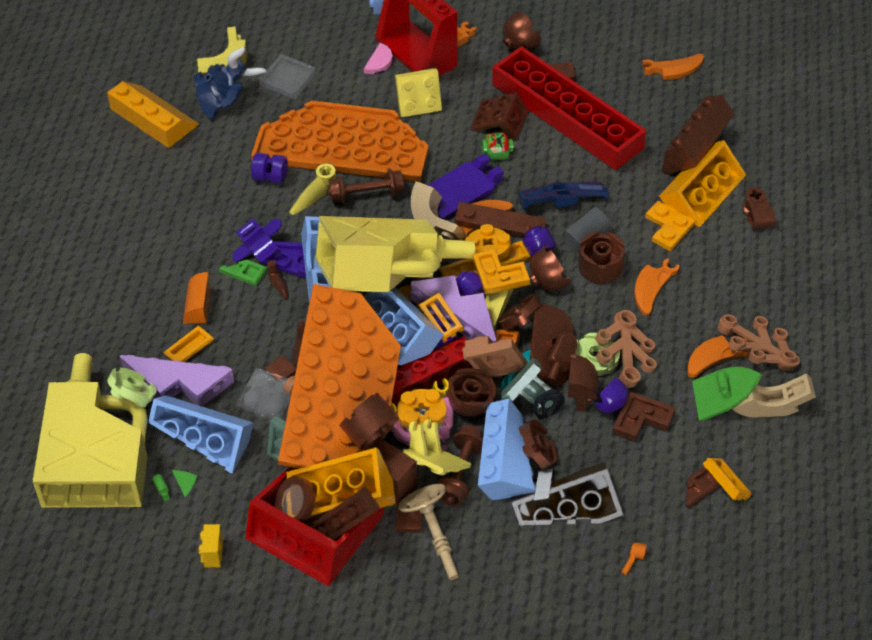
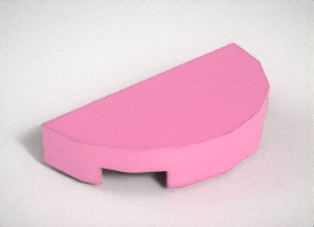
(379, 60)

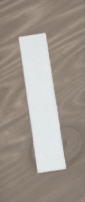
(543, 484)

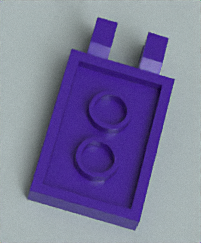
(466, 185)

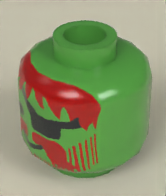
(497, 146)

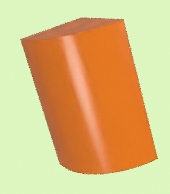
(197, 299)

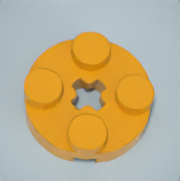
(494, 237)
(421, 399)

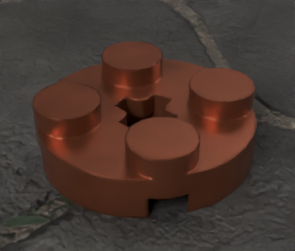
(520, 314)
(537, 444)

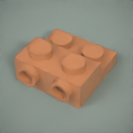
(493, 358)

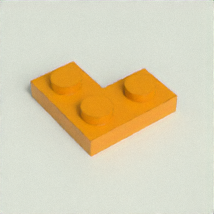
(672, 222)
(498, 278)

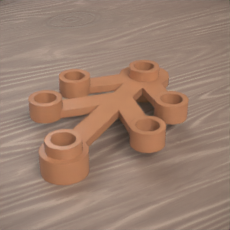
(626, 323)
(783, 357)

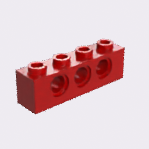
(430, 368)

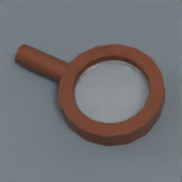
(296, 498)

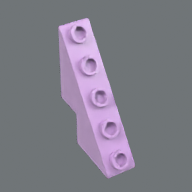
(469, 309)
(170, 378)

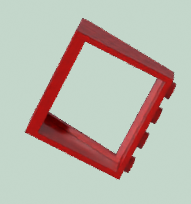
(411, 44)
(298, 542)

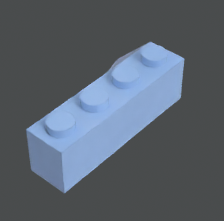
(406, 323)
(206, 430)
(503, 465)

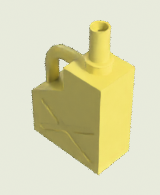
(381, 251)
(86, 452)

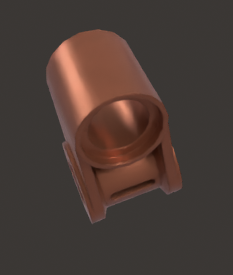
(758, 209)

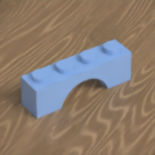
(309, 241)

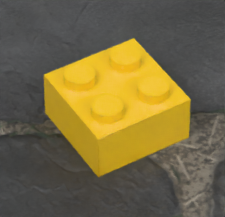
(211, 545)

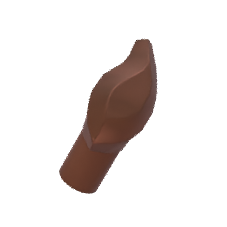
(276, 279)

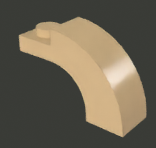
(425, 207)
(777, 400)

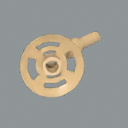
(424, 500)

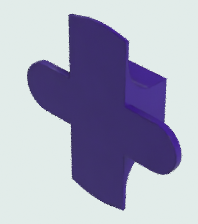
(257, 240)

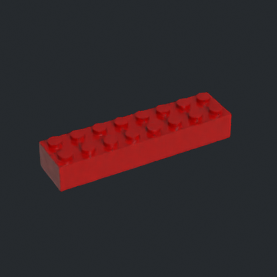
(569, 108)

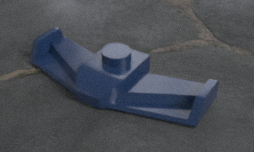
(562, 193)

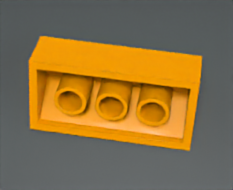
(150, 113)
(703, 188)
(344, 476)

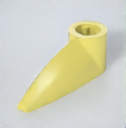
(316, 189)
(496, 305)

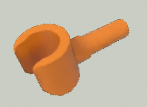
(637, 551)

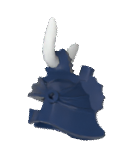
(219, 85)

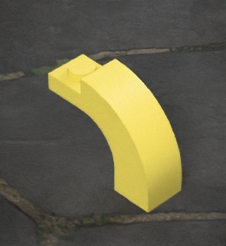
(234, 44)

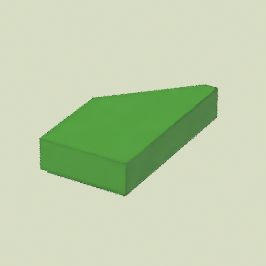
(245, 271)

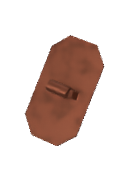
(547, 326)

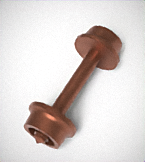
(394, 182)
(467, 440)

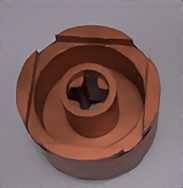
(601, 257)
(369, 422)

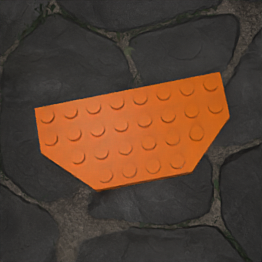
(348, 138)
(340, 364)

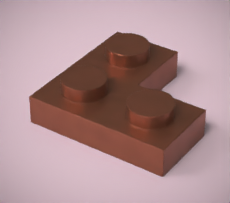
(639, 411)

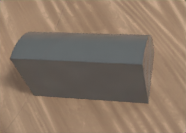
(591, 222)

